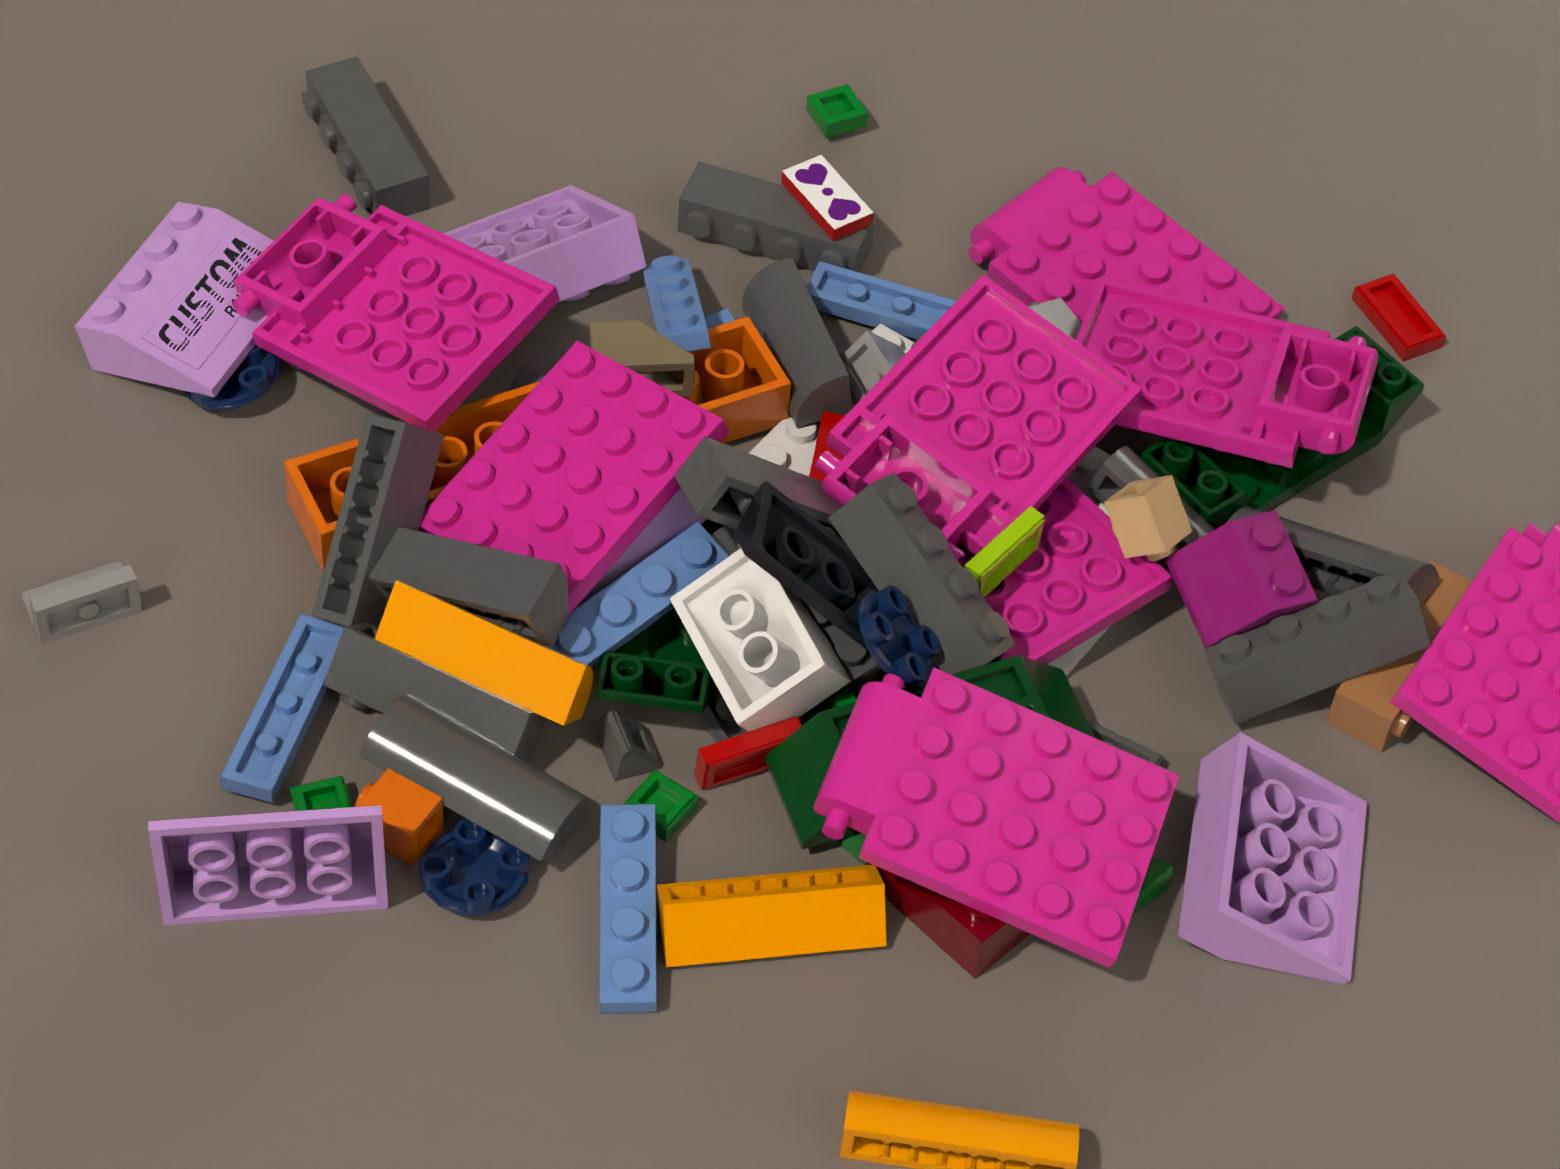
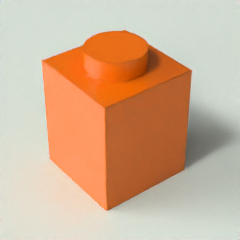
(409, 814)

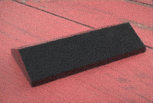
(804, 558)

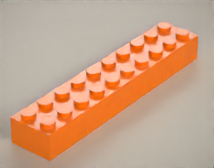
(731, 379)

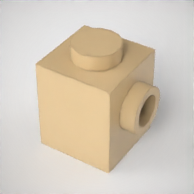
(1148, 518)

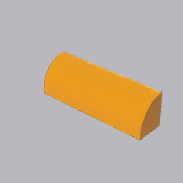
(485, 654)
(771, 915)
(952, 1136)

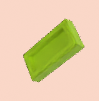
(1007, 550)

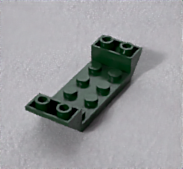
(1225, 482)
(658, 666)
(805, 756)

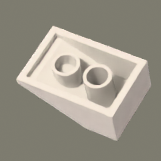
(758, 643)

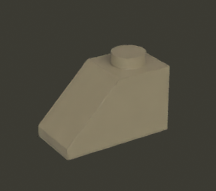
(645, 352)

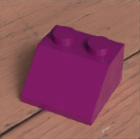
(1240, 577)

